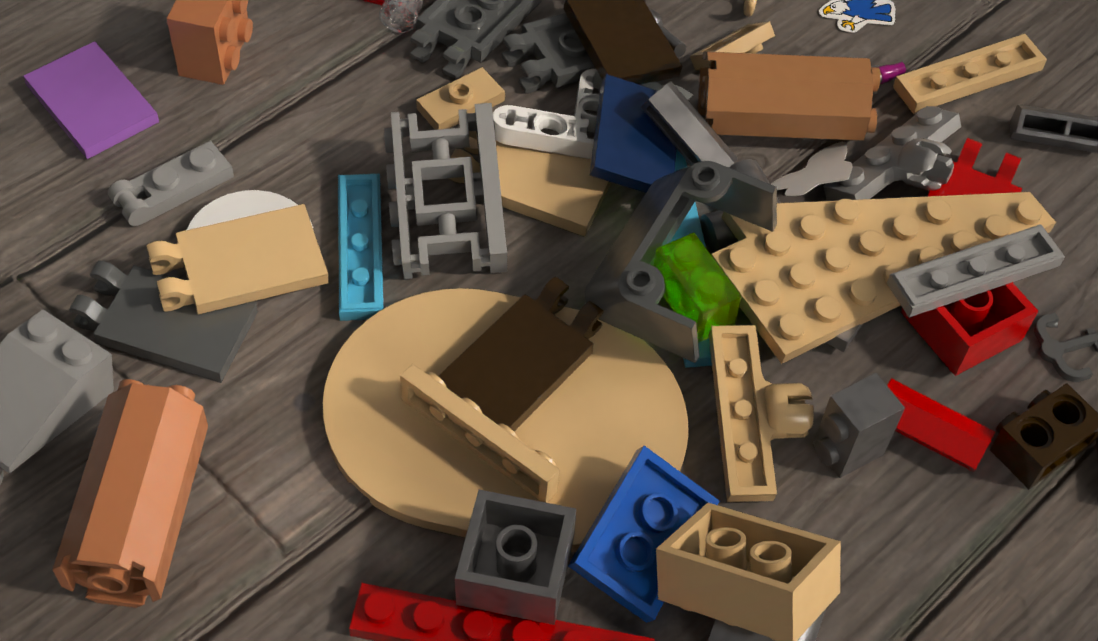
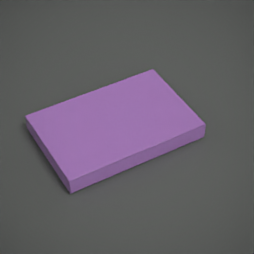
(91, 99)

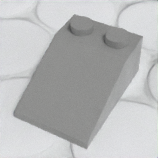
(46, 384)

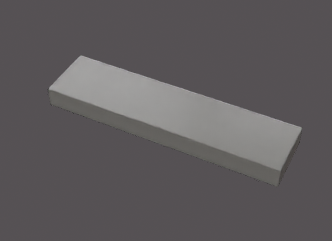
(975, 270)

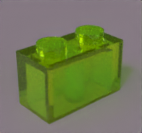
(697, 284)

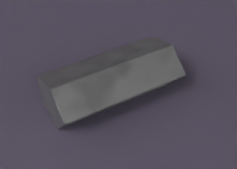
(1061, 122)
(686, 127)

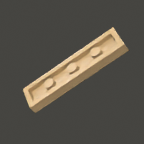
(969, 73)
(469, 426)

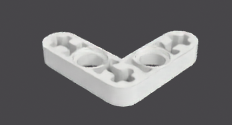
(512, 123)

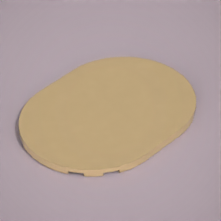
(429, 479)

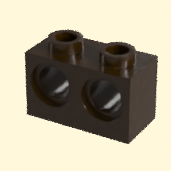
(1057, 428)

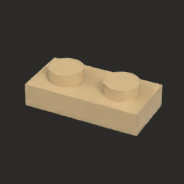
(744, 40)

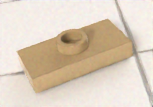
(442, 105)

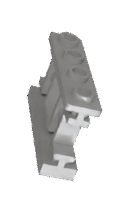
(479, 188)

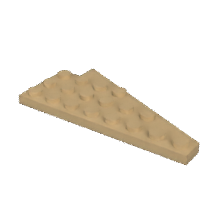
(833, 258)

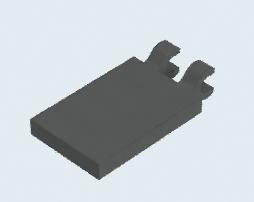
(467, 28)
(557, 52)
(176, 338)

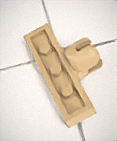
(752, 413)

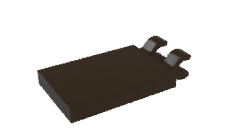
(623, 40)
(524, 356)

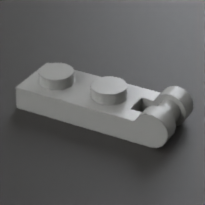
(171, 184)

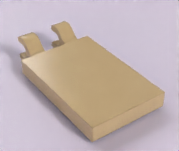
(544, 185)
(239, 261)

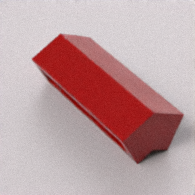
(941, 428)

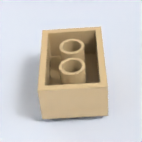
(749, 572)

